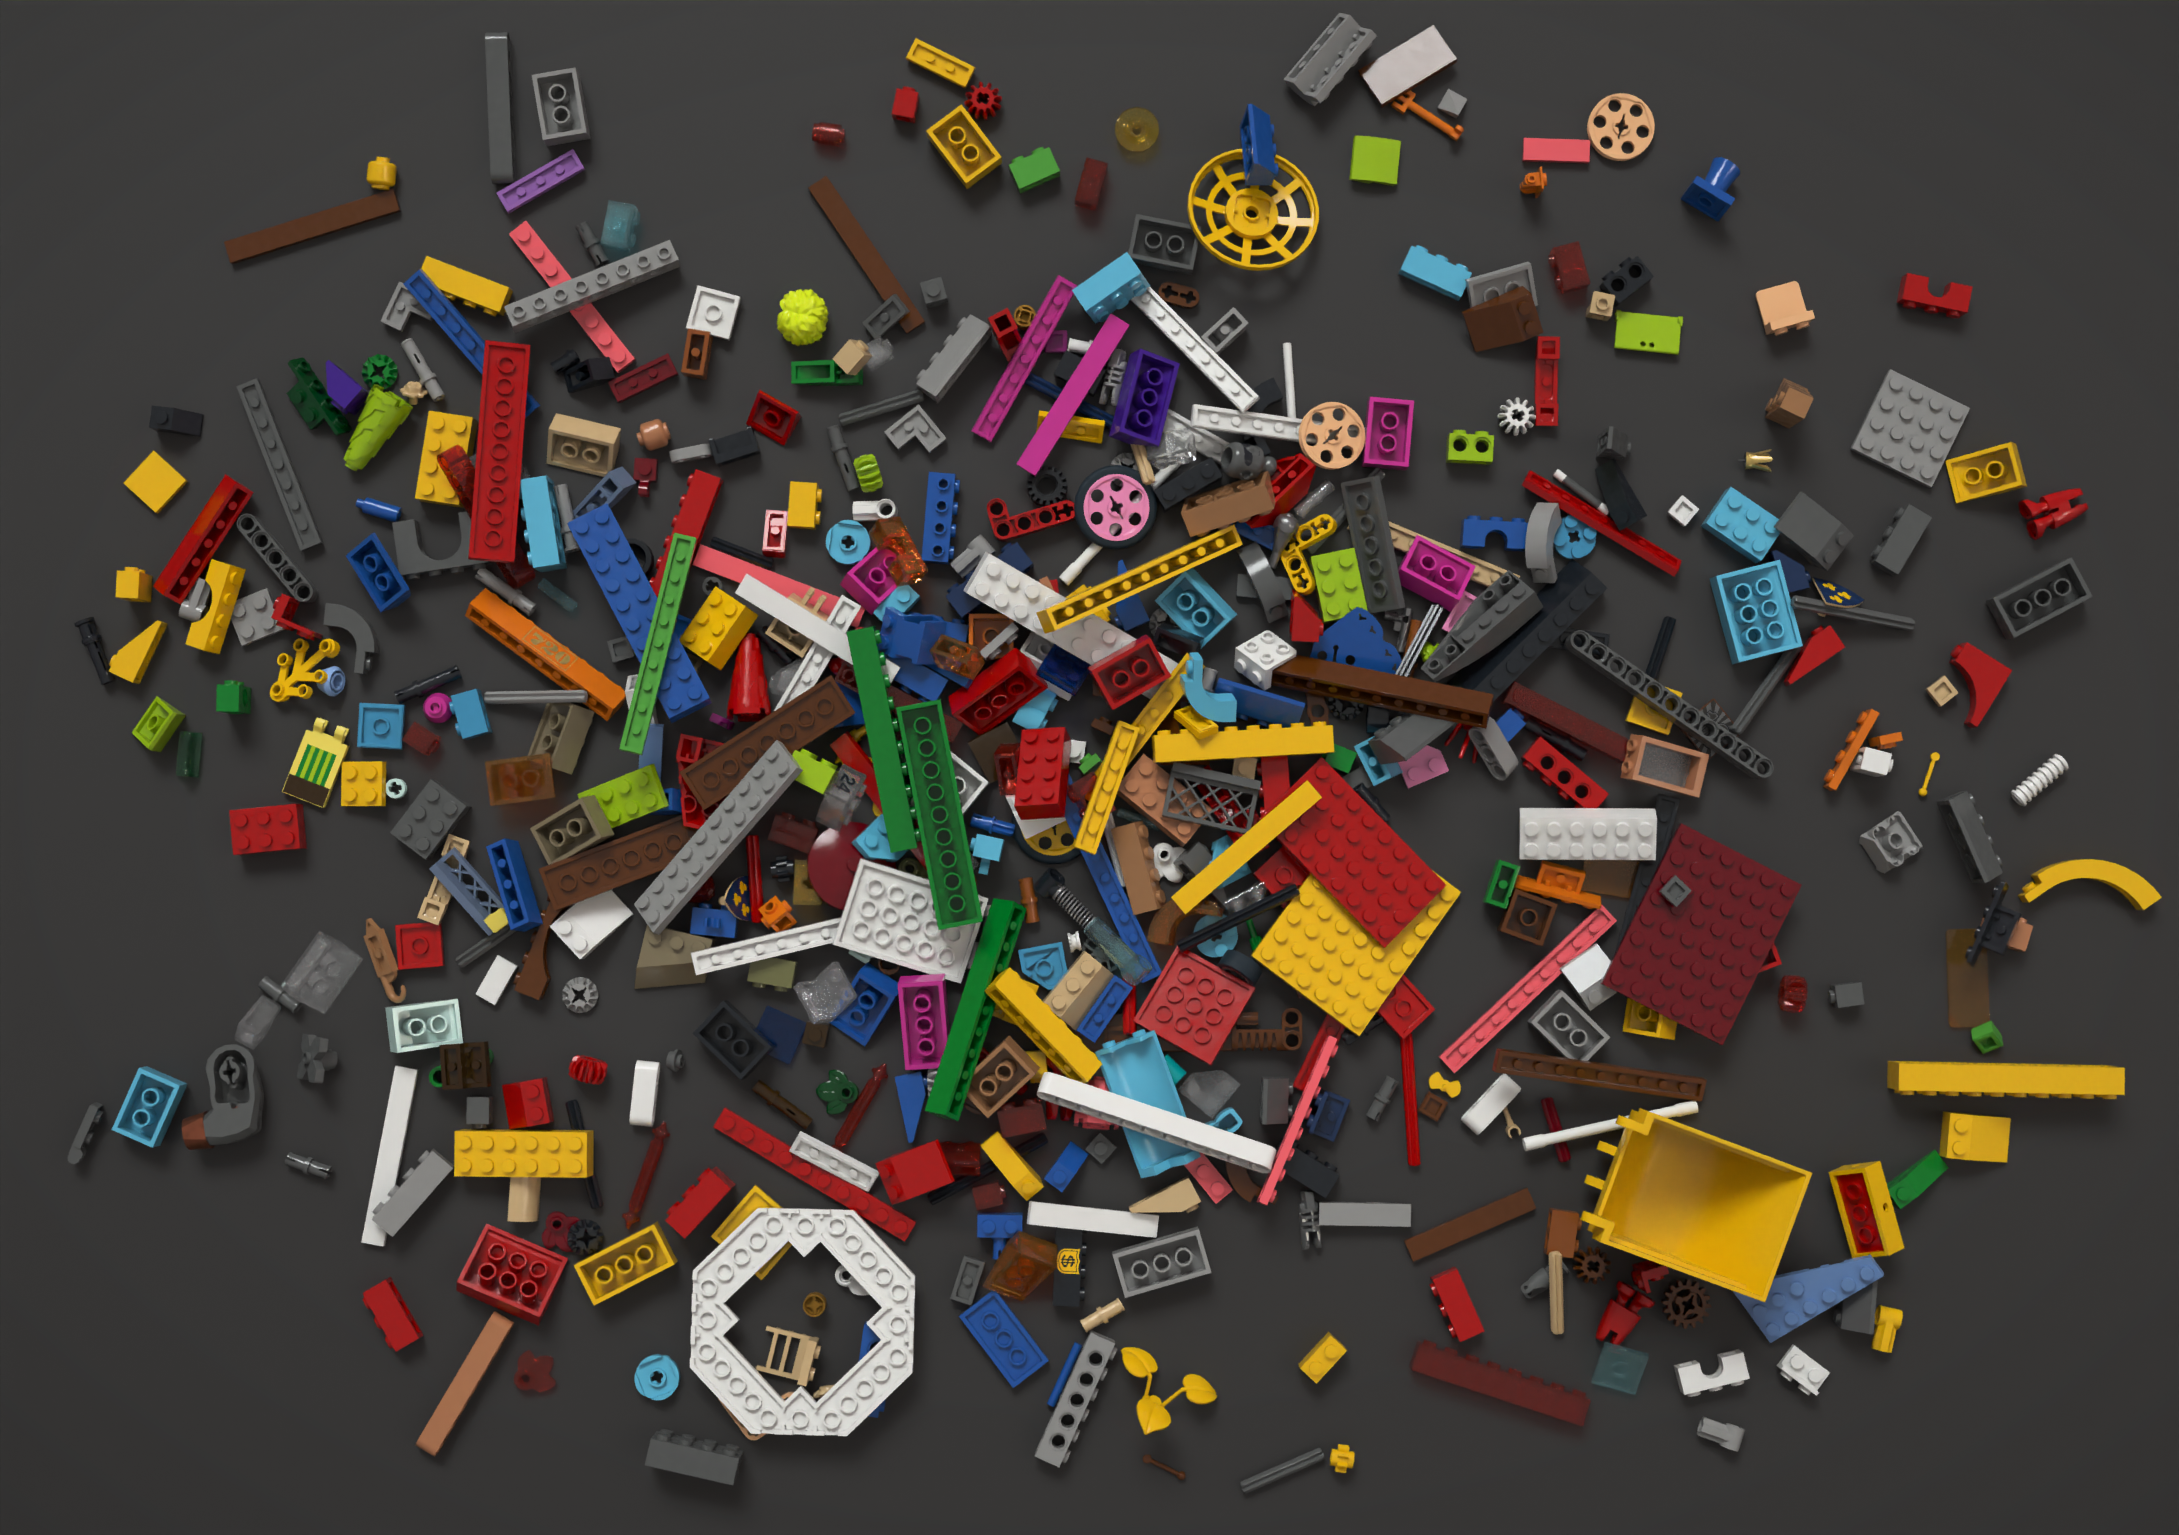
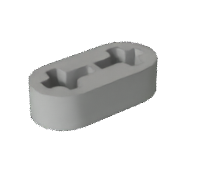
(690, 453)

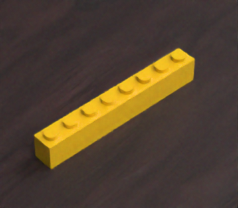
(1243, 743)

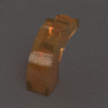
(1169, 916)

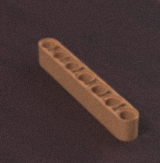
(464, 1383)

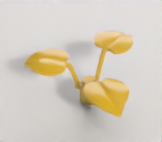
(1150, 1408)

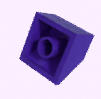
(345, 391)

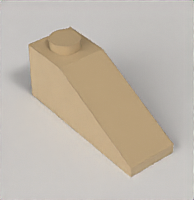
(1173, 1198)

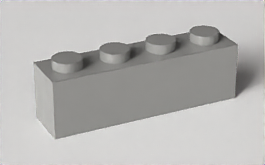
(412, 1192)

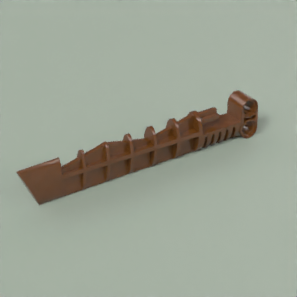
(1237, 1039)

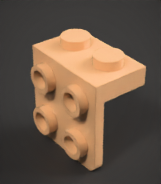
(1783, 308)

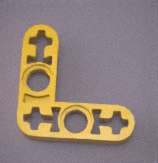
(1295, 551)

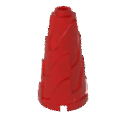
(749, 684)

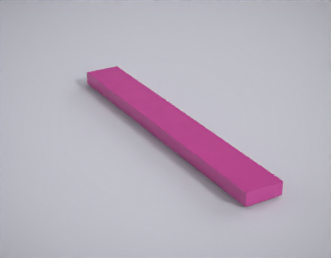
(1024, 358)
(1073, 394)

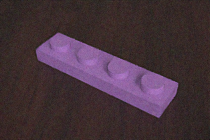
(540, 181)

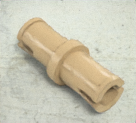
(1102, 1315)

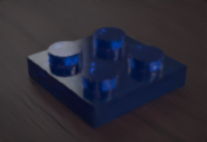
(1063, 670)

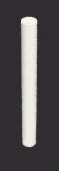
(1289, 380)

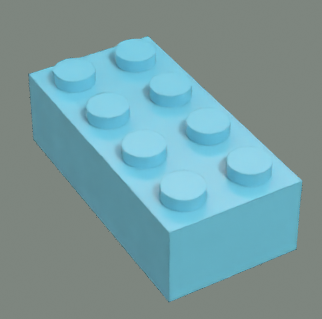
(542, 524)

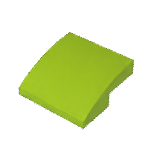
(1375, 160)

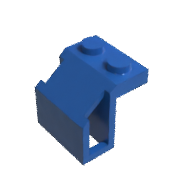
(910, 635)

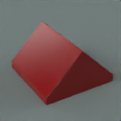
(773, 418)

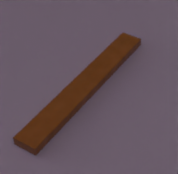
(312, 226)
(863, 250)

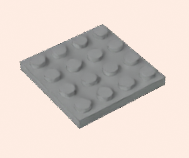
(1910, 428)

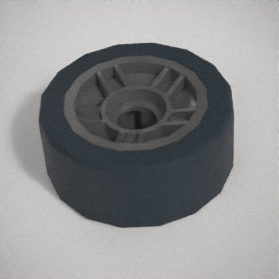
(1240, 966)

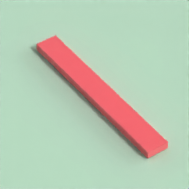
(736, 569)

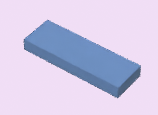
(653, 748)

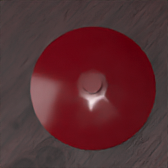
(834, 862)

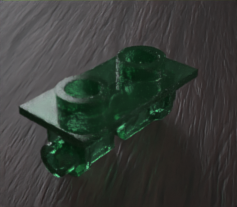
(189, 754)

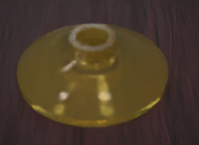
(1136, 118)

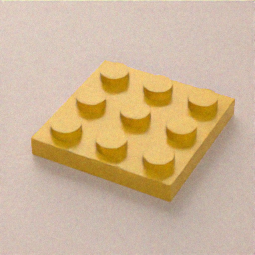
(754, 1199)

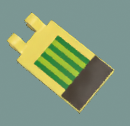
(317, 764)

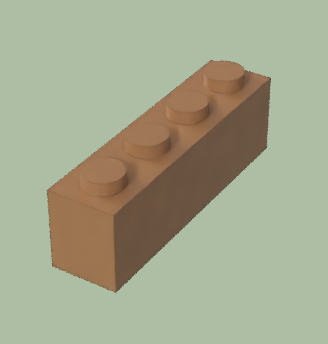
(1138, 867)

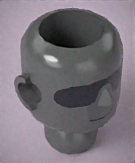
(1246, 461)

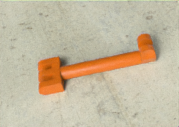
(1408, 102)

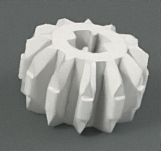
(1514, 424)

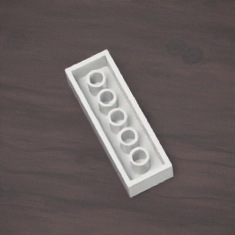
(1587, 833)

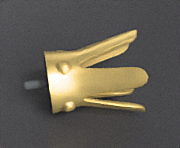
(1752, 459)

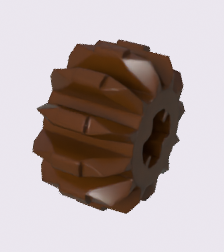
(1593, 1256)

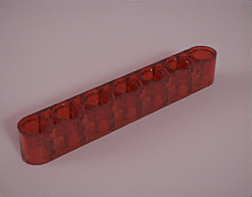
(461, 476)

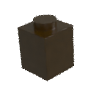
(816, 1034)

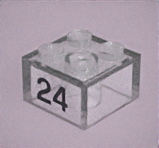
(842, 798)

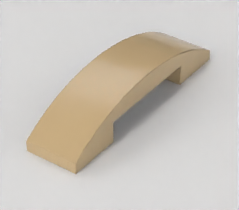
(439, 897)

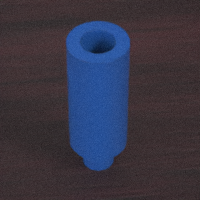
(379, 509)

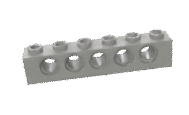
(1047, 1449)

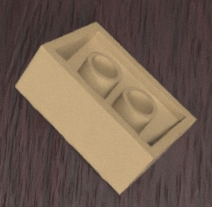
(582, 445)
(1078, 990)

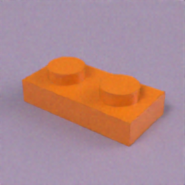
(1885, 741)

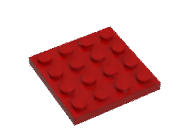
(1194, 1005)

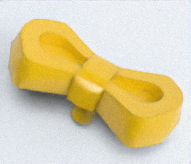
(1437, 1082)

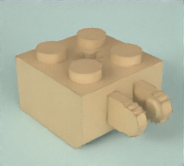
(790, 637)

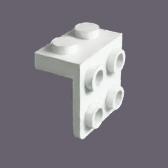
(1262, 655)

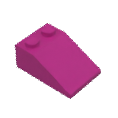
(870, 579)

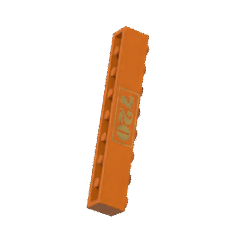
(545, 653)

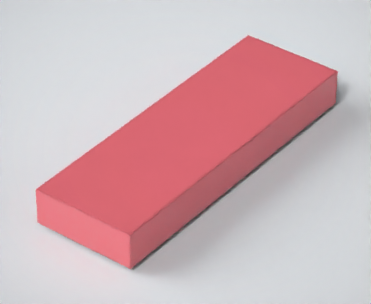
(1556, 150)

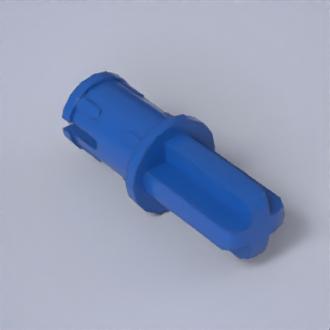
(992, 825)

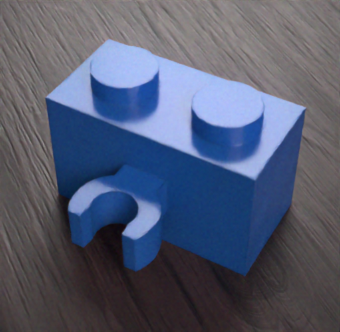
(713, 921)

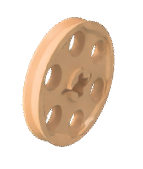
(1629, 122)
(1321, 433)

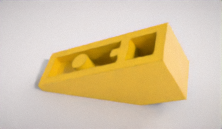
(135, 656)
(1012, 1166)

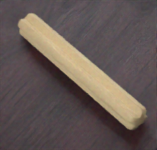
(1556, 1292)

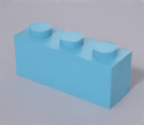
(1435, 272)

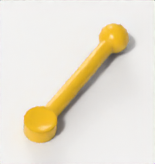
(1934, 757)

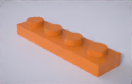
(1854, 741)

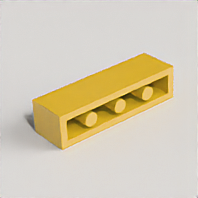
(468, 287)

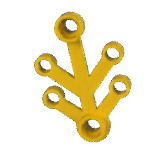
(283, 689)

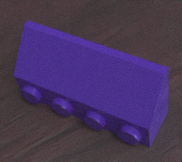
(1144, 399)

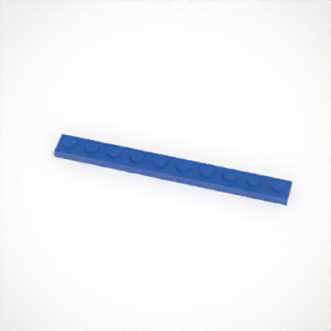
(1113, 894)

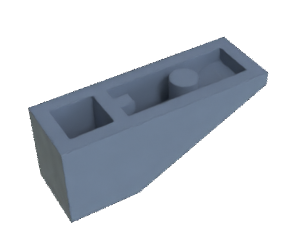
(608, 490)

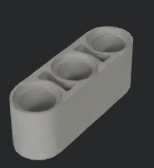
(1494, 749)

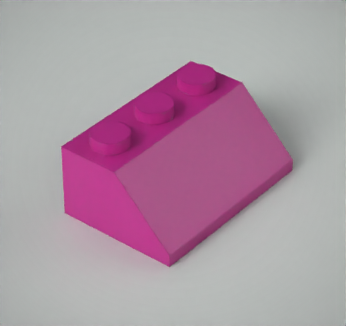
(1434, 573)

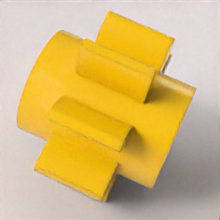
(1342, 1458)

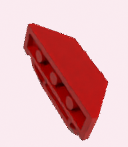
(1289, 486)

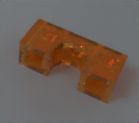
(893, 535)

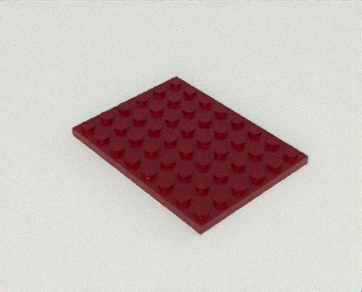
(1707, 951)

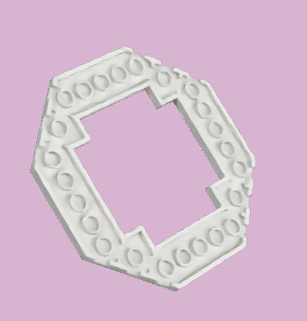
(740, 1384)

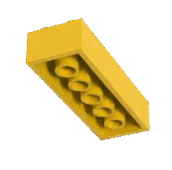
(523, 1153)

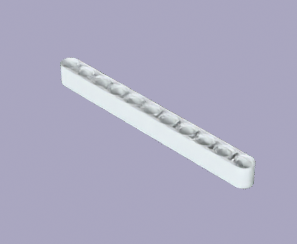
(1156, 1122)

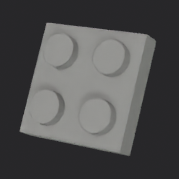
(253, 617)

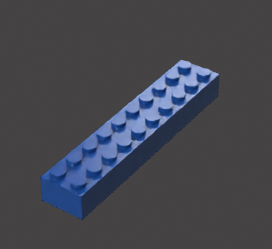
(634, 605)

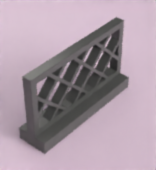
(1211, 779)

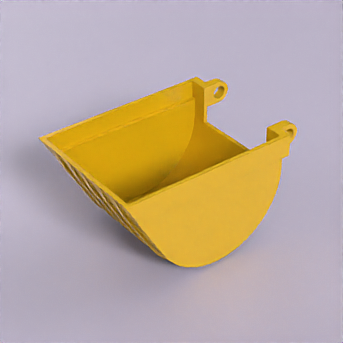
(1696, 1203)

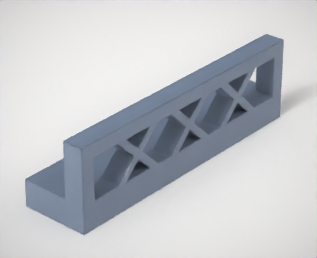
(462, 892)

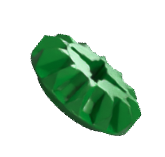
(390, 371)

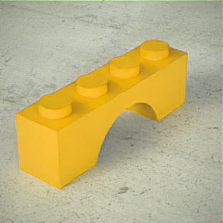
(225, 585)

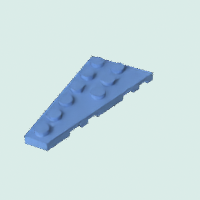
(1807, 1293)

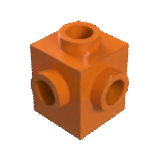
(774, 912)

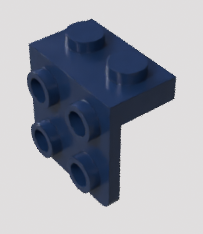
(1328, 1115)

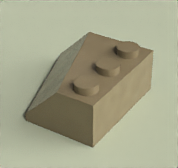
(668, 960)

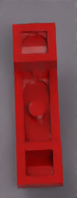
(1546, 380)

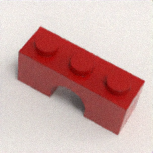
(1915, 293)

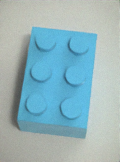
(1111, 288)
(1742, 525)
(149, 1106)

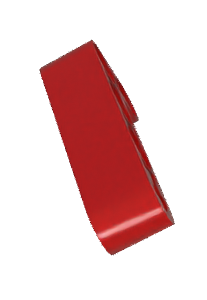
(1033, 516)

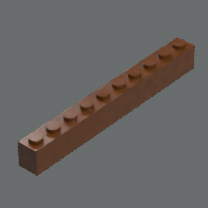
(1385, 690)

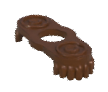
(1315, 699)

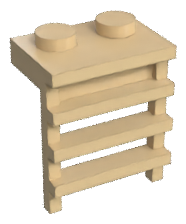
(807, 1352)

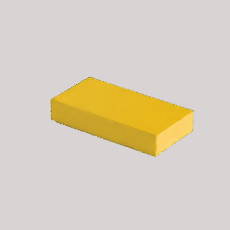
(1195, 723)

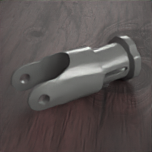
(1539, 1282)

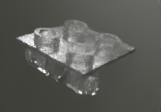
(1248, 897)

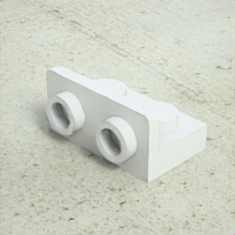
(1803, 1369)

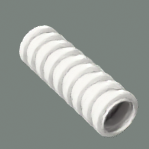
(2039, 780)

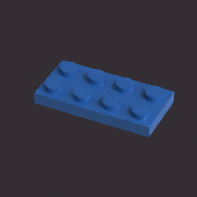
(1004, 1338)

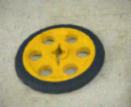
(1056, 853)

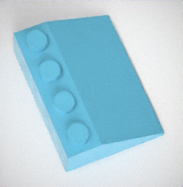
(1755, 612)

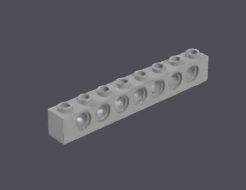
(592, 286)

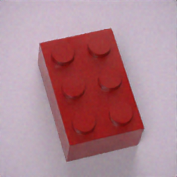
(1129, 672)
(267, 829)
(699, 1201)

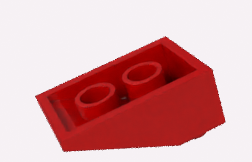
(914, 1172)

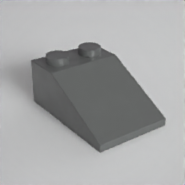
(1813, 532)

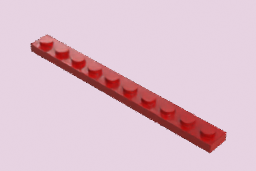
(826, 1182)

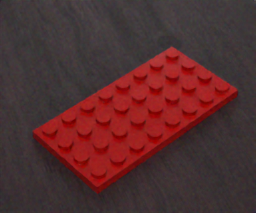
(1358, 856)

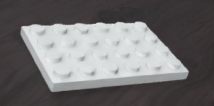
(895, 920)

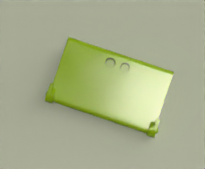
(1648, 330)

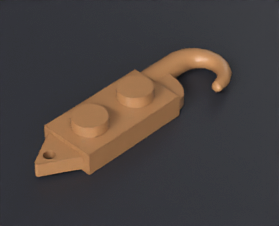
(383, 959)

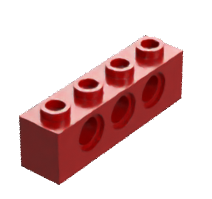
(1532, 761)

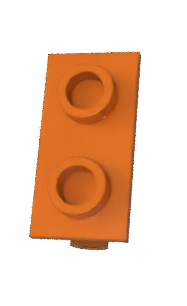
(1534, 183)

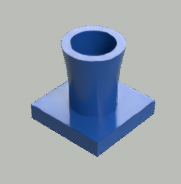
(1710, 194)

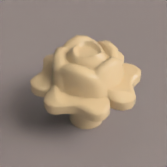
(413, 391)

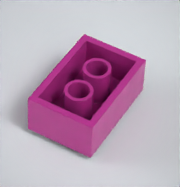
(1388, 433)

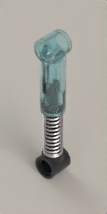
(1132, 966)

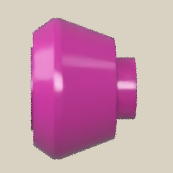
(440, 713)

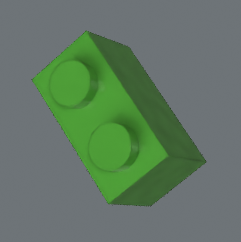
(1034, 169)

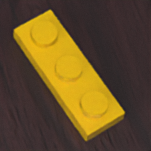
(940, 63)
(1079, 428)

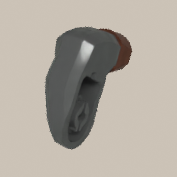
(235, 1101)

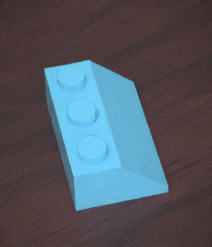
(1195, 606)

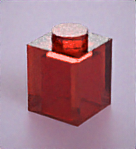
(422, 739)
(989, 1195)

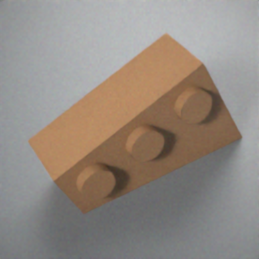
(1789, 404)

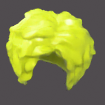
(802, 317)

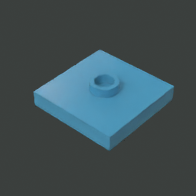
(381, 726)

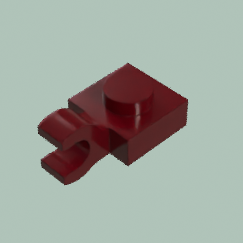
(645, 471)

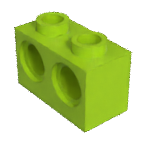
(1470, 454)

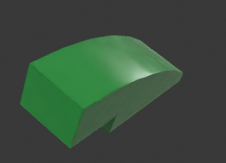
(822, 374)

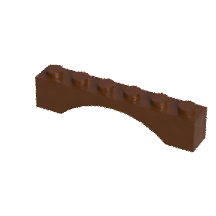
(535, 974)

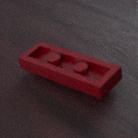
(643, 378)

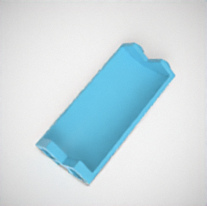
(1140, 1073)

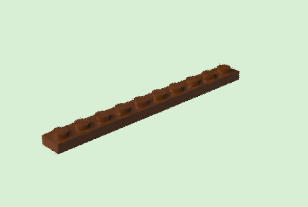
(1599, 1074)

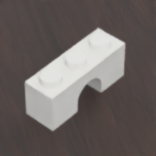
(1731, 1371)

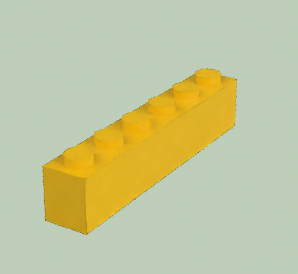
(1043, 1026)

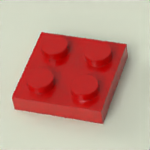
(419, 945)

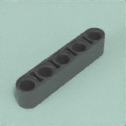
(269, 551)

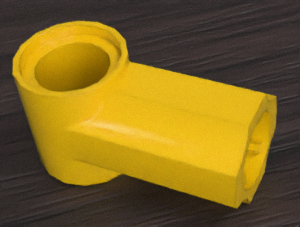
(1887, 1322)

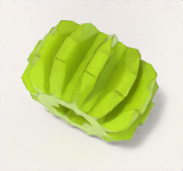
(868, 473)

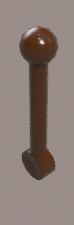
(1147, 1459)

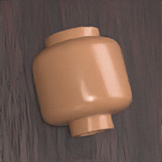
(653, 434)

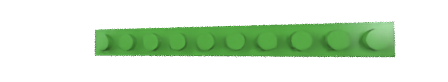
(658, 644)

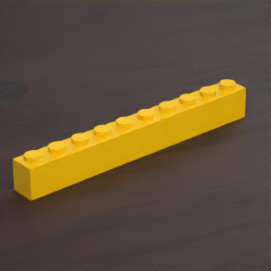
(1138, 579)

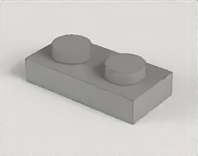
(1006, 636)

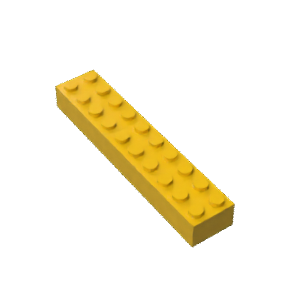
(2007, 1078)

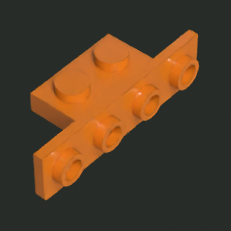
(1560, 883)

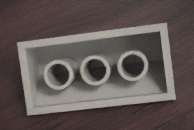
(954, 357)

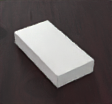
(496, 980)

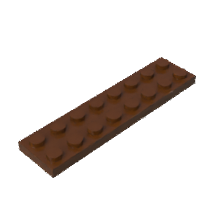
(791, 724)
(614, 863)

